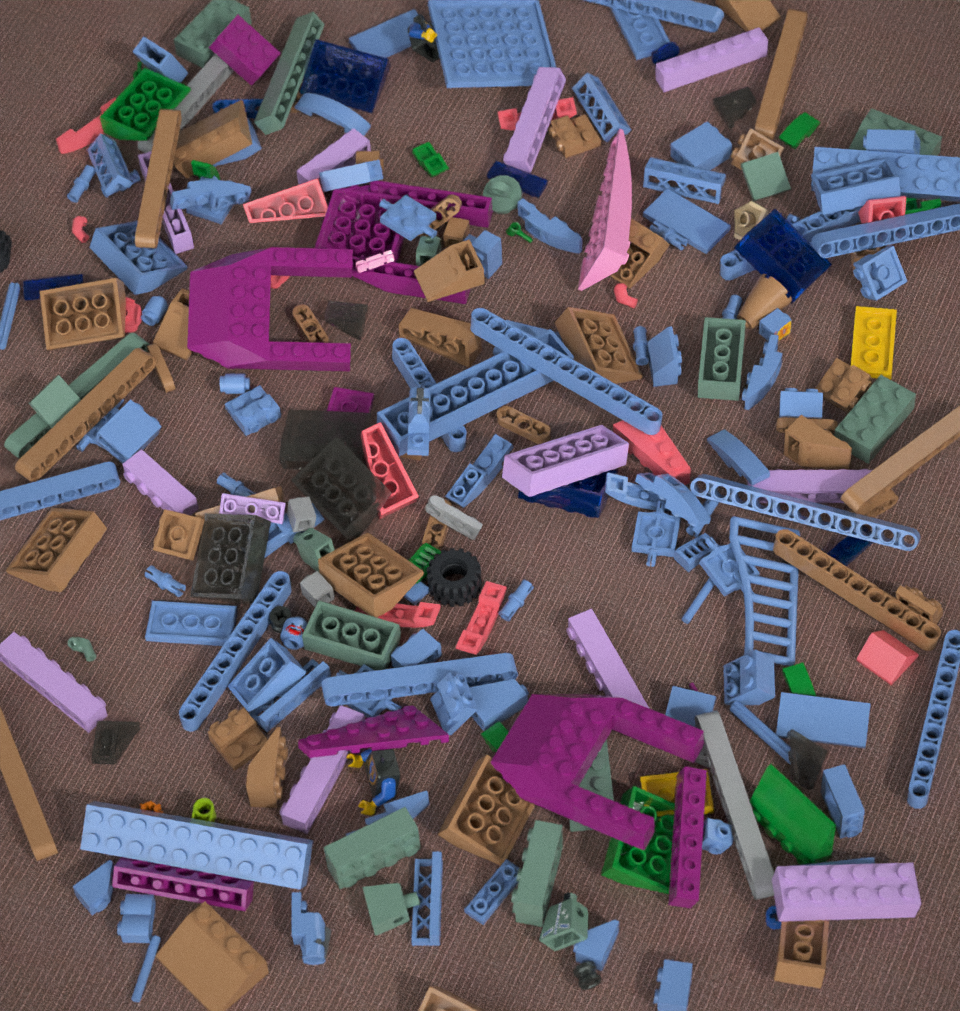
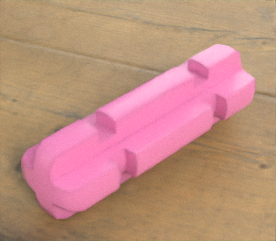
(374, 261)

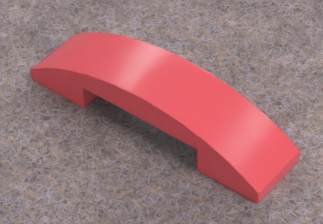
(509, 117)
(73, 140)
(411, 616)
(483, 618)

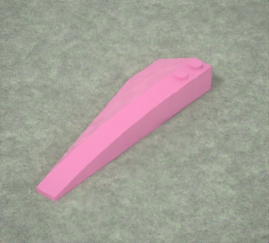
(611, 218)

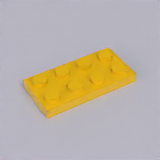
(874, 340)

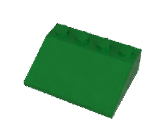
(138, 106)
(792, 819)
(646, 867)

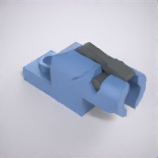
(419, 422)
(309, 932)

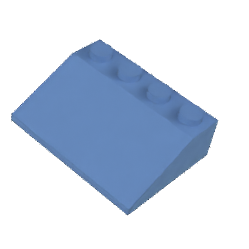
(137, 267)

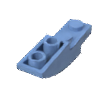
(215, 192)
(552, 232)
(764, 374)
(481, 473)
(677, 497)
(283, 533)

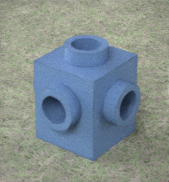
(716, 836)

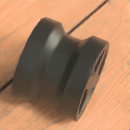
(279, 611)
(587, 975)

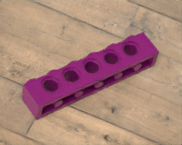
(687, 838)
(183, 884)

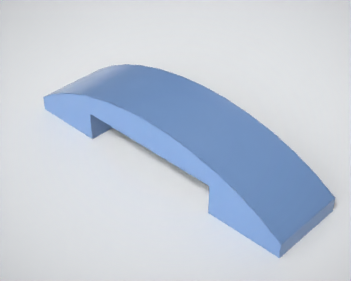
(332, 111)
(630, 493)

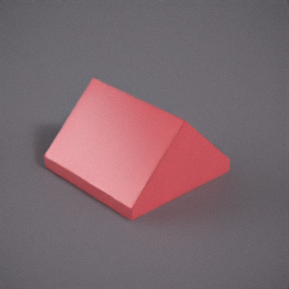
(882, 209)
(886, 656)

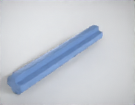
(8, 313)
(761, 729)

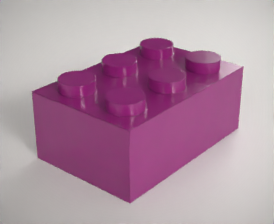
(244, 50)

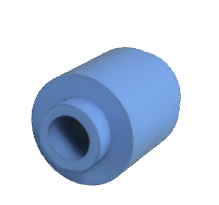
(154, 310)
(234, 383)

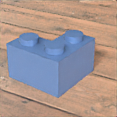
(488, 251)

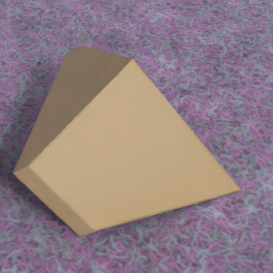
(747, 217)

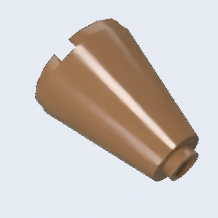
(762, 300)

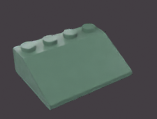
(877, 120)

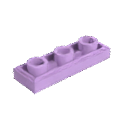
(267, 509)

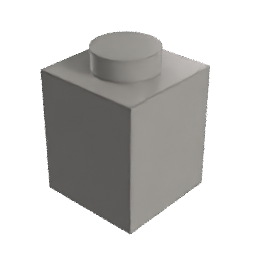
(301, 514)
(316, 589)

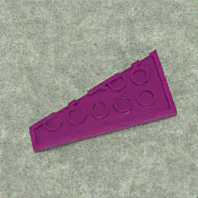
(381, 732)

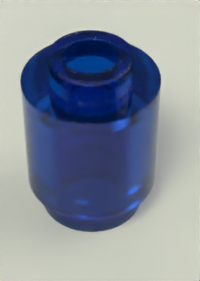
(665, 52)

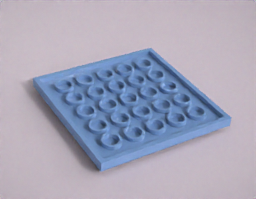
(490, 41)

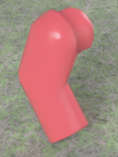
(77, 228)
(622, 296)

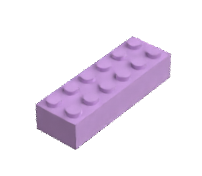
(565, 460)
(846, 892)

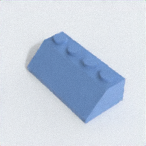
(855, 185)

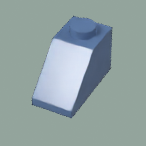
(96, 888)
(598, 944)

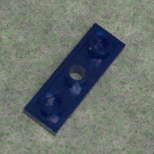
(528, 182)
(33, 287)
(849, 548)

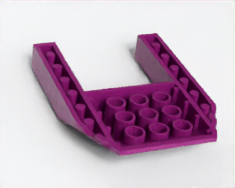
(355, 224)
(233, 310)
(560, 739)

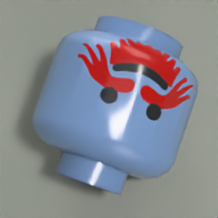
(292, 632)

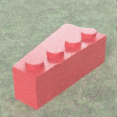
(292, 203)
(654, 451)
(387, 467)

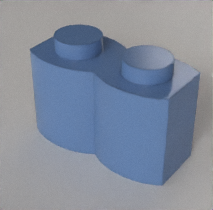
(137, 919)

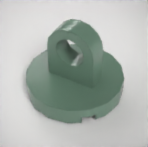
(504, 193)

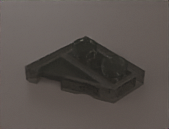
(734, 105)
(347, 317)
(112, 740)
(805, 759)

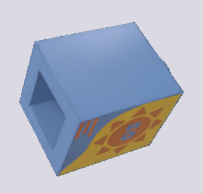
(776, 324)

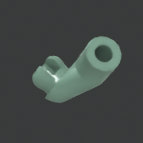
(82, 645)

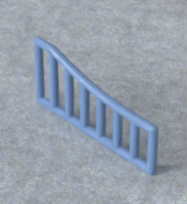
(749, 597)

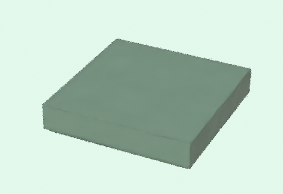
(765, 176)
(54, 401)

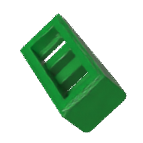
(423, 556)

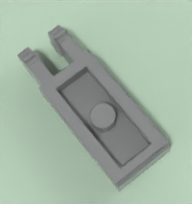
(453, 517)

